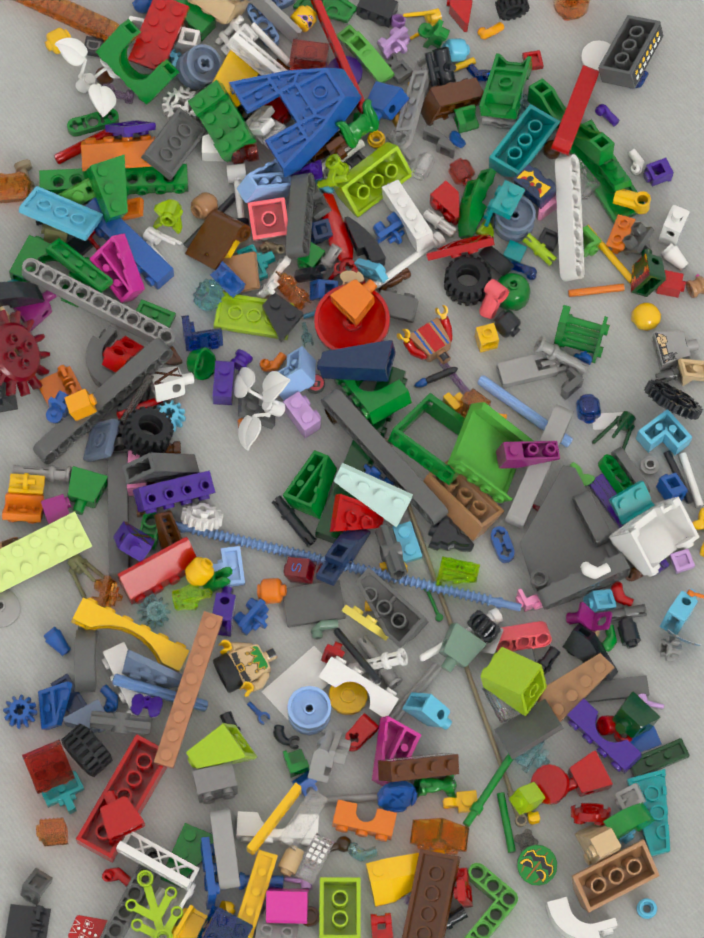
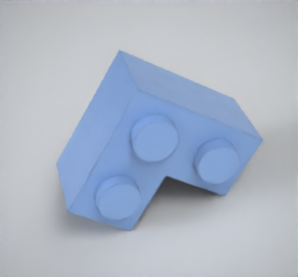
(300, 371)

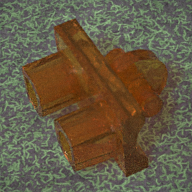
(108, 592)

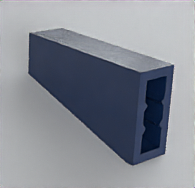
(358, 362)

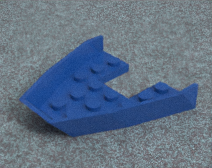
(314, 100)

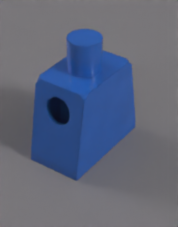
(387, 100)

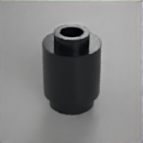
(628, 633)

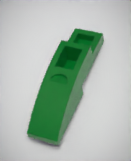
(471, 205)

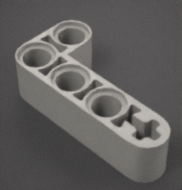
(224, 849)

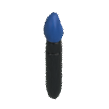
(435, 377)

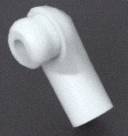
(638, 162)

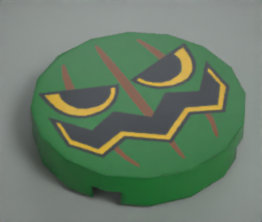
(537, 865)

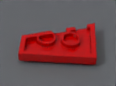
(353, 515)

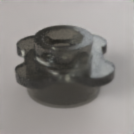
(527, 834)

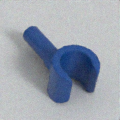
(258, 712)

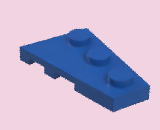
(210, 870)

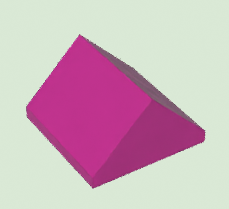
(287, 905)

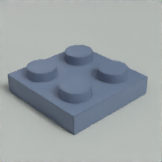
(101, 440)

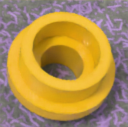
(376, 135)

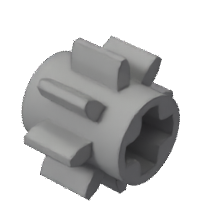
(670, 648)

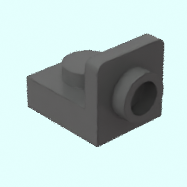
(572, 384)
(35, 886)

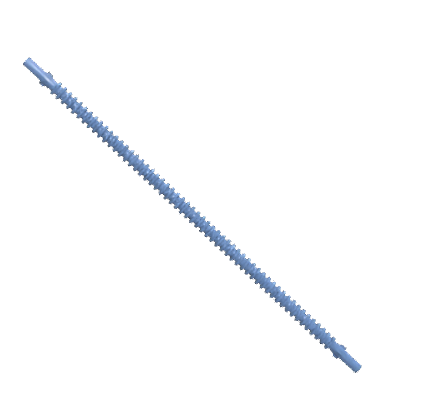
(406, 580)

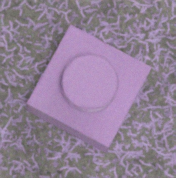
(682, 561)

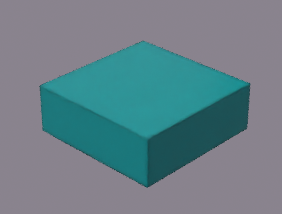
(515, 251)

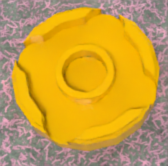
(348, 698)

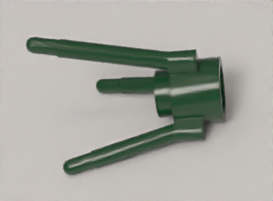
(624, 423)

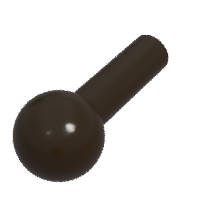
(341, 844)

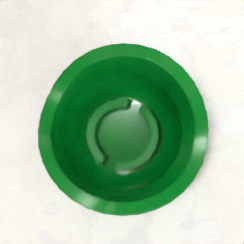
(201, 363)

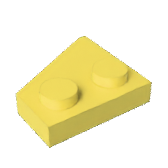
(368, 622)

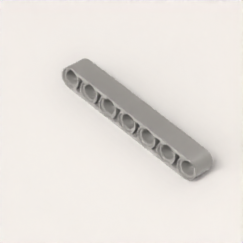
(536, 474)

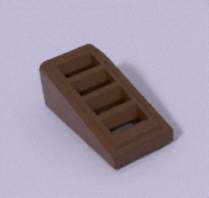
(163, 533)

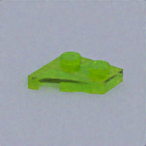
(457, 571)

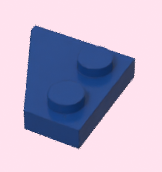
(53, 705)

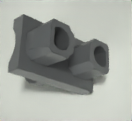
(638, 241)

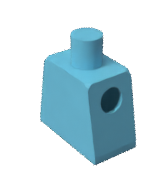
(679, 612)
(428, 710)

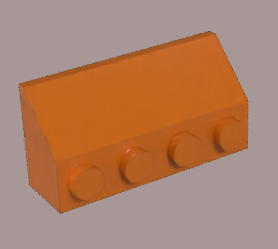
(97, 151)

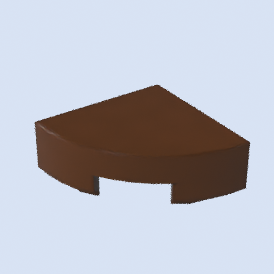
(175, 359)

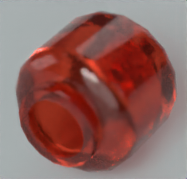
(461, 171)

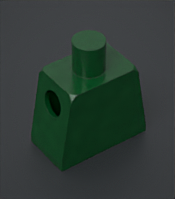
(634, 717)

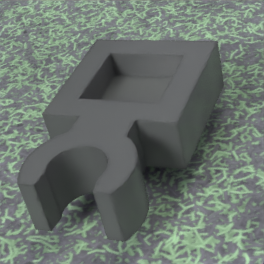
(400, 69)

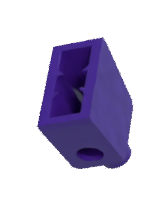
(225, 606)

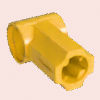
(630, 200)

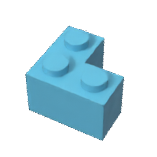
(664, 429)

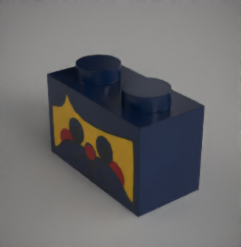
(536, 186)

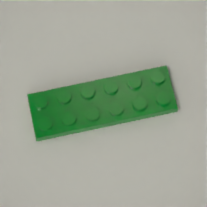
(604, 192)

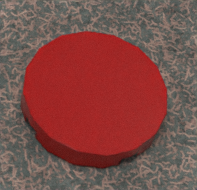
(552, 783)

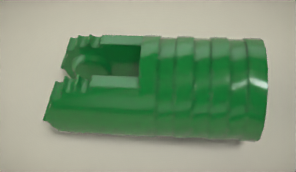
(219, 579)

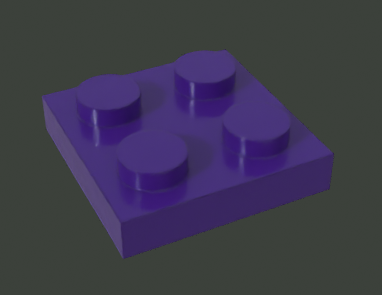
(127, 128)

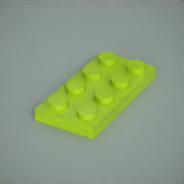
(244, 316)

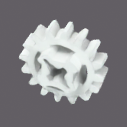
(180, 100)
(202, 517)

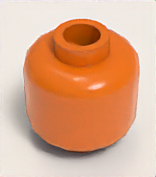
(271, 590)

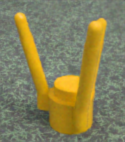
(430, 16)

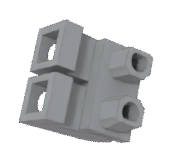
(329, 750)

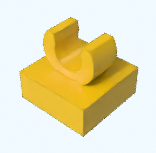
(453, 402)

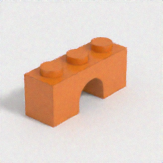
(347, 820)

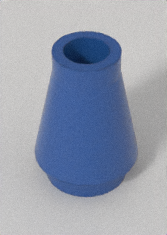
(57, 641)

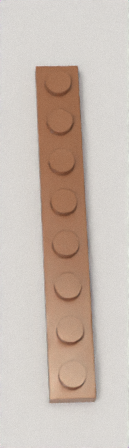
(188, 690)

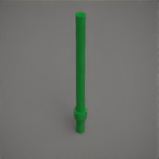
(477, 807)

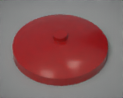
(339, 332)

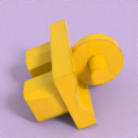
(26, 484)

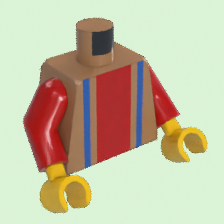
(430, 340)

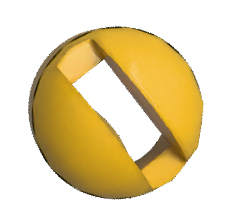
(228, 906)

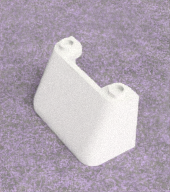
(655, 535)

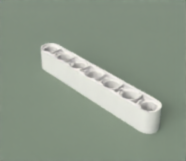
(569, 218)

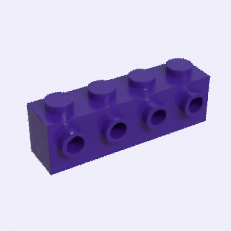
(173, 491)

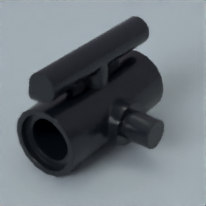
(440, 67)

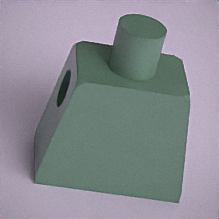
(459, 647)

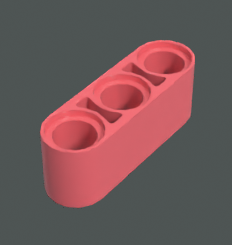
(525, 636)

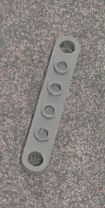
(411, 110)

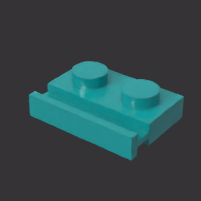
(631, 502)

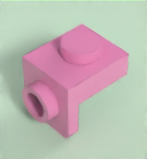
(528, 603)

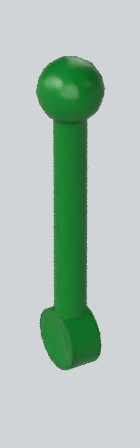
(439, 617)

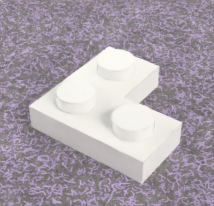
(261, 121)

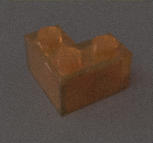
(439, 835)

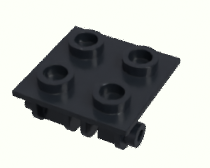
(28, 921)

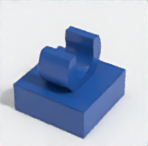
(305, 783)

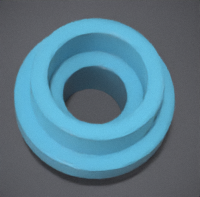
(646, 902)

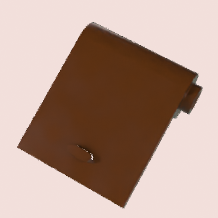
(217, 238)

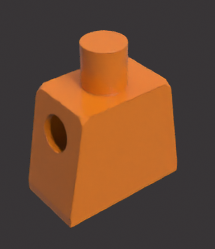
(354, 299)

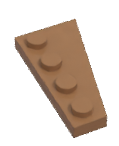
(575, 685)

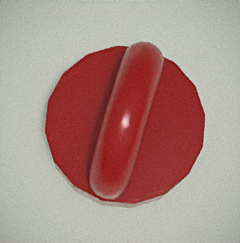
(606, 725)

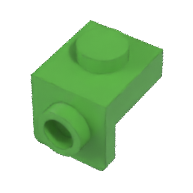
(590, 242)

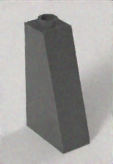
(160, 467)

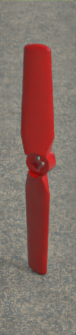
(340, 235)

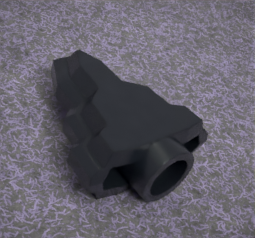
(448, 536)

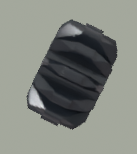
(483, 626)

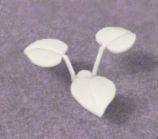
(74, 53)
(272, 386)

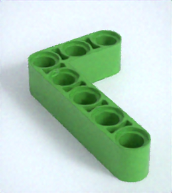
(497, 898)

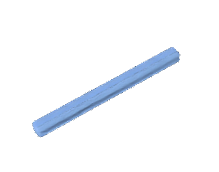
(518, 406)

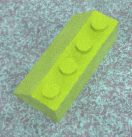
(369, 177)

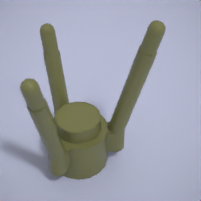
(79, 565)

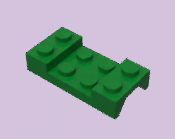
(505, 88)
(221, 119)

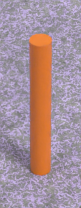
(596, 290)

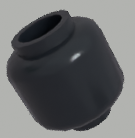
(507, 324)

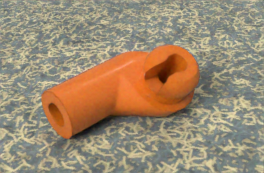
(273, 365)

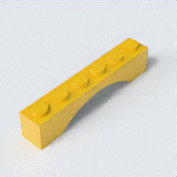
(92, 617)

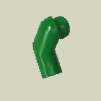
(610, 640)

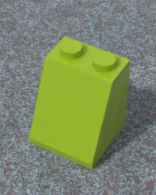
(514, 680)
(220, 747)

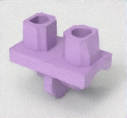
(396, 43)

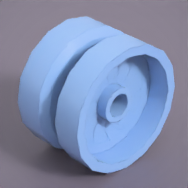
(309, 698)

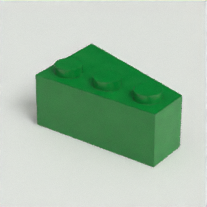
(109, 186)
(312, 485)

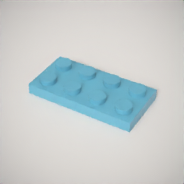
(60, 213)

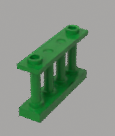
(580, 337)

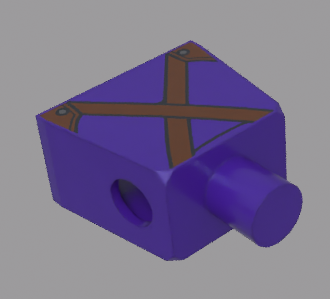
(134, 543)

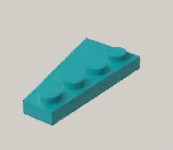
(655, 791)

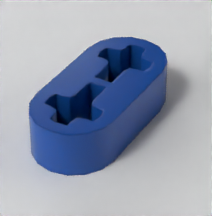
(506, 542)

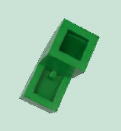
(630, 818)

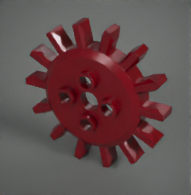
(12, 367)

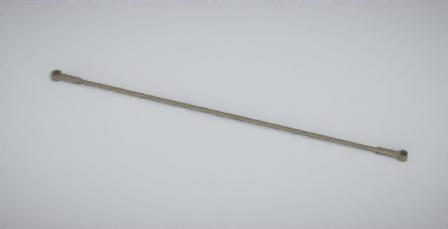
(467, 670)

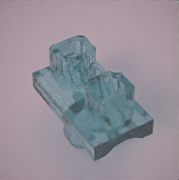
(527, 760)

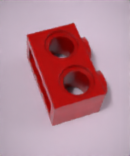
(120, 353)

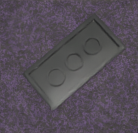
(174, 143)

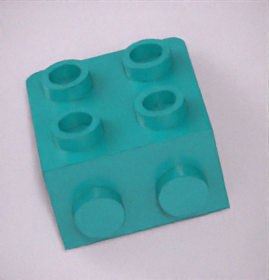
(504, 201)

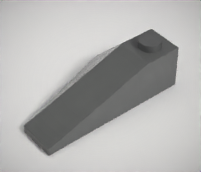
(395, 615)

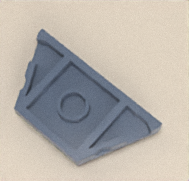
(149, 671)

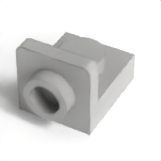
(629, 796)

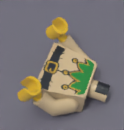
(250, 663)

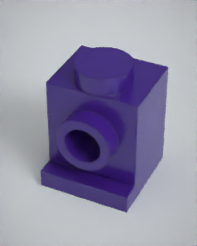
(661, 168)

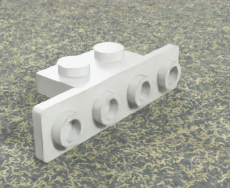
(182, 896)

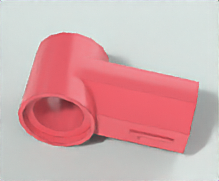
(495, 295)

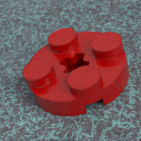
(590, 813)

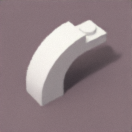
(571, 927)

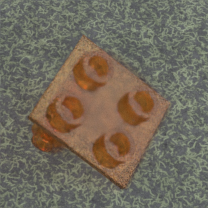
(289, 288)

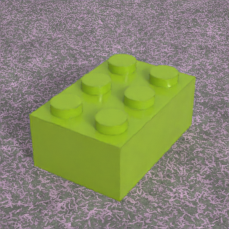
(340, 907)

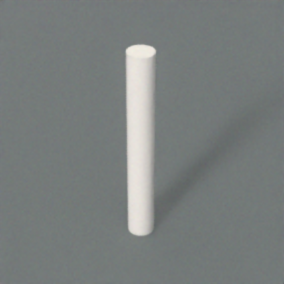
(262, 35)
(691, 480)

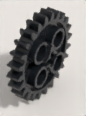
(673, 399)

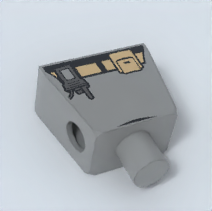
(672, 346)

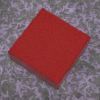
(537, 62)

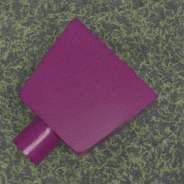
(37, 312)

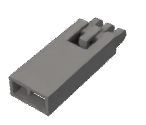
(525, 370)

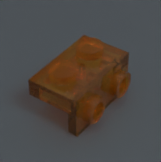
(14, 187)

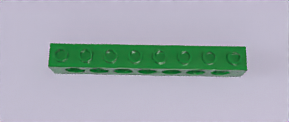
(141, 175)

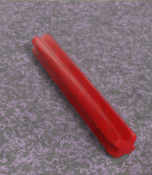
(75, 149)

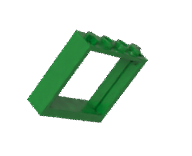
(443, 414)

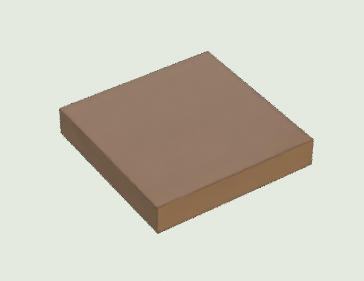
(246, 268)

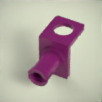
(589, 618)

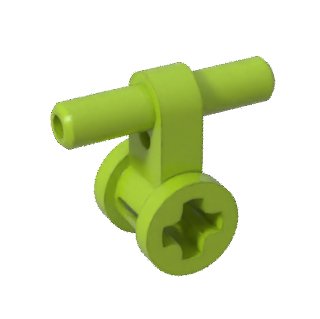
(337, 172)

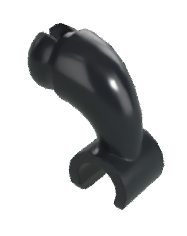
(281, 738)

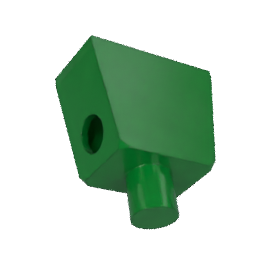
(86, 489)

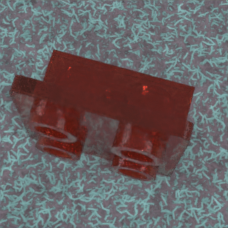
(48, 766)

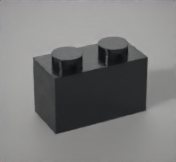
(377, 11)

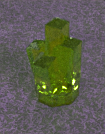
(189, 596)

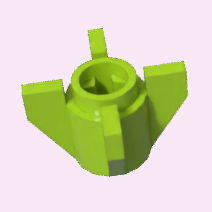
(169, 215)

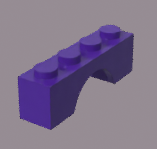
(621, 753)

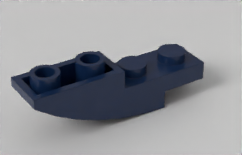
(340, 554)

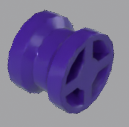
(241, 359)

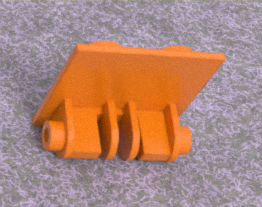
(62, 380)

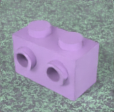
(302, 415)

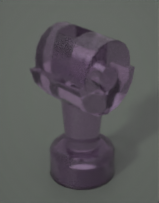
(128, 96)

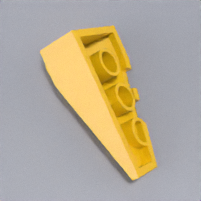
(392, 877)

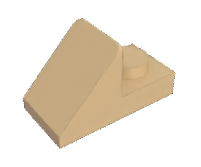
(690, 370)

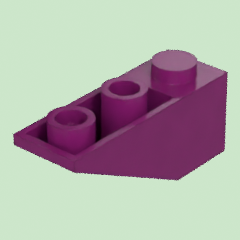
(526, 453)

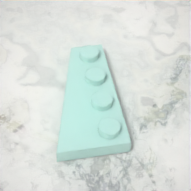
(376, 494)

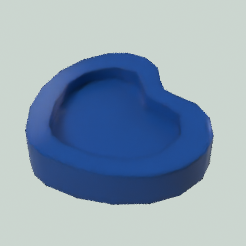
(456, 139)
(583, 356)

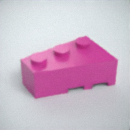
(393, 741)

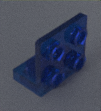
(196, 340)
(223, 925)

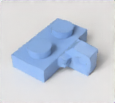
(232, 558)

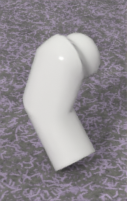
(593, 571)

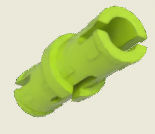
(539, 249)

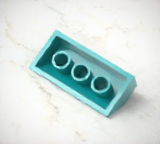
(523, 142)

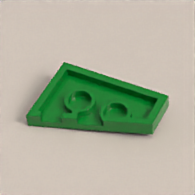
(336, 9)
(188, 848)

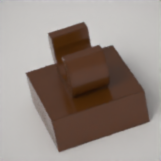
(337, 147)

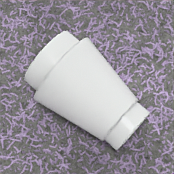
(674, 256)

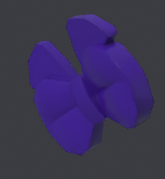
(153, 705)

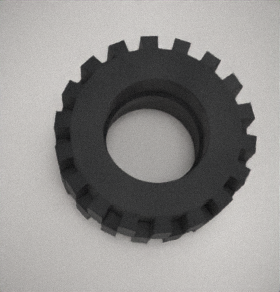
(466, 266)
(151, 421)
(86, 750)

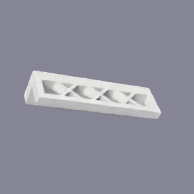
(253, 54)
(153, 864)

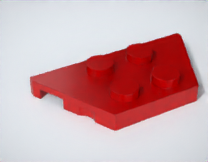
(457, 247)

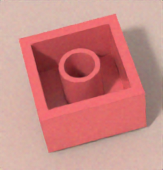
(268, 219)

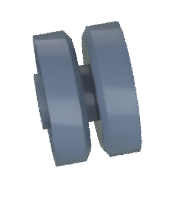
(198, 66)
(520, 223)

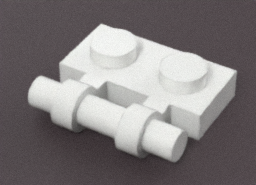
(224, 35)

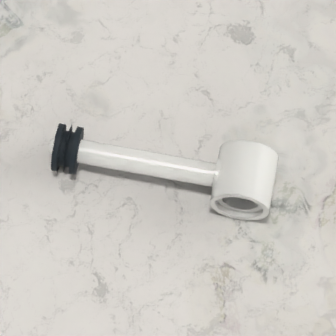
(236, 174)

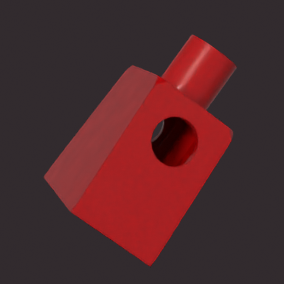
(589, 776)
(119, 816)

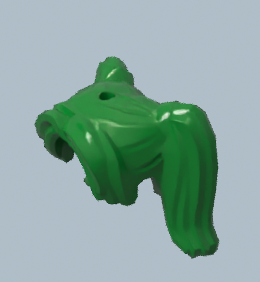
(361, 125)

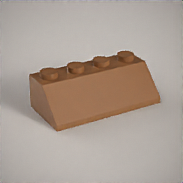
(467, 505)
(614, 876)

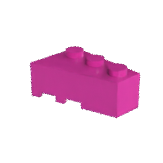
(119, 264)

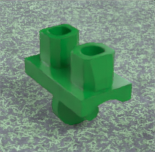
(435, 34)

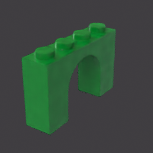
(114, 53)
(36, 248)
(379, 403)

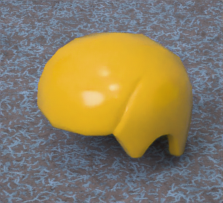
(646, 316)

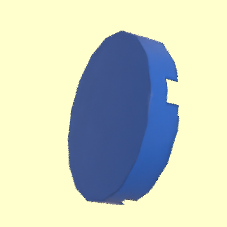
(397, 796)

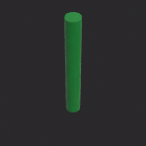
(506, 822)

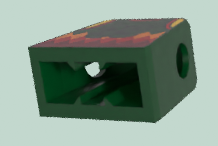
(647, 273)

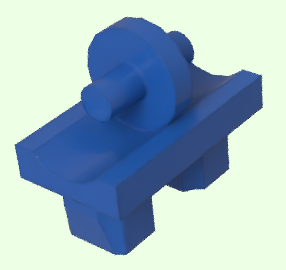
(383, 233)
(228, 279)
(57, 408)
(254, 618)

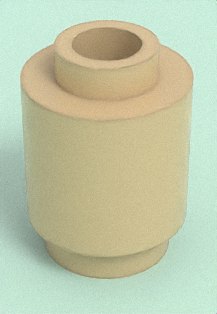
(290, 861)

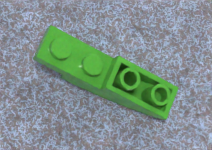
(365, 54)

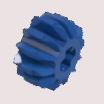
(27, 708)

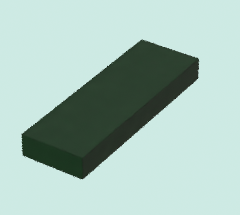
(660, 758)

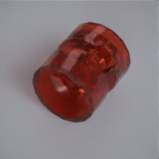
(250, 154)

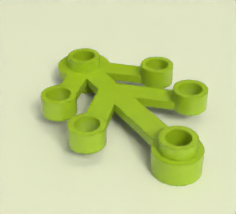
(155, 913)

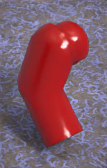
(619, 596)
(116, 874)

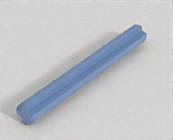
(153, 690)

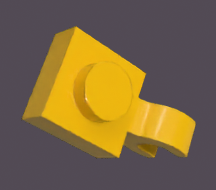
(462, 801)

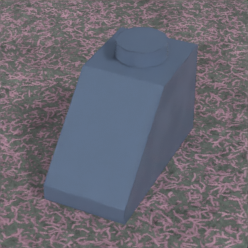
(83, 716)

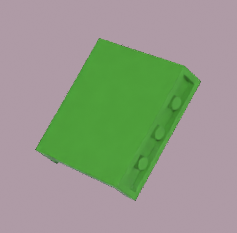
(476, 450)

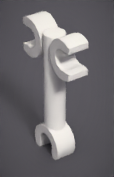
(272, 283)

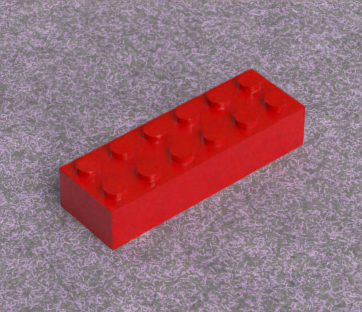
(134, 778)

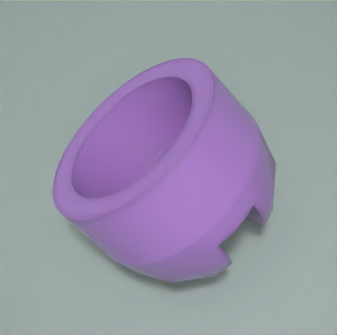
(401, 21)

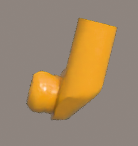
(493, 30)

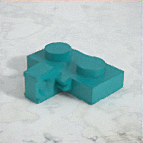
(262, 259)
(64, 794)

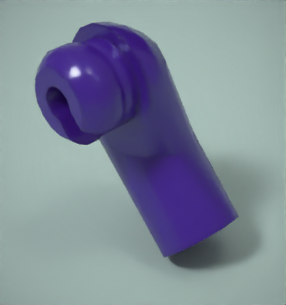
(603, 110)

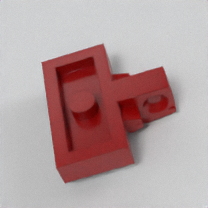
(463, 891)

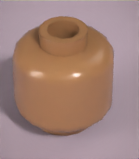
(203, 205)

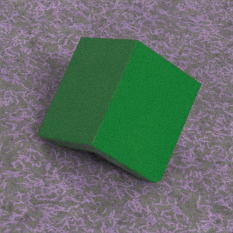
(466, 119)
(295, 762)

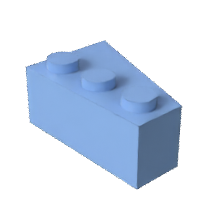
(265, 184)

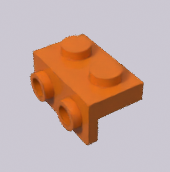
(23, 508)

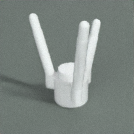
(154, 236)

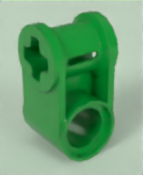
(150, 530)

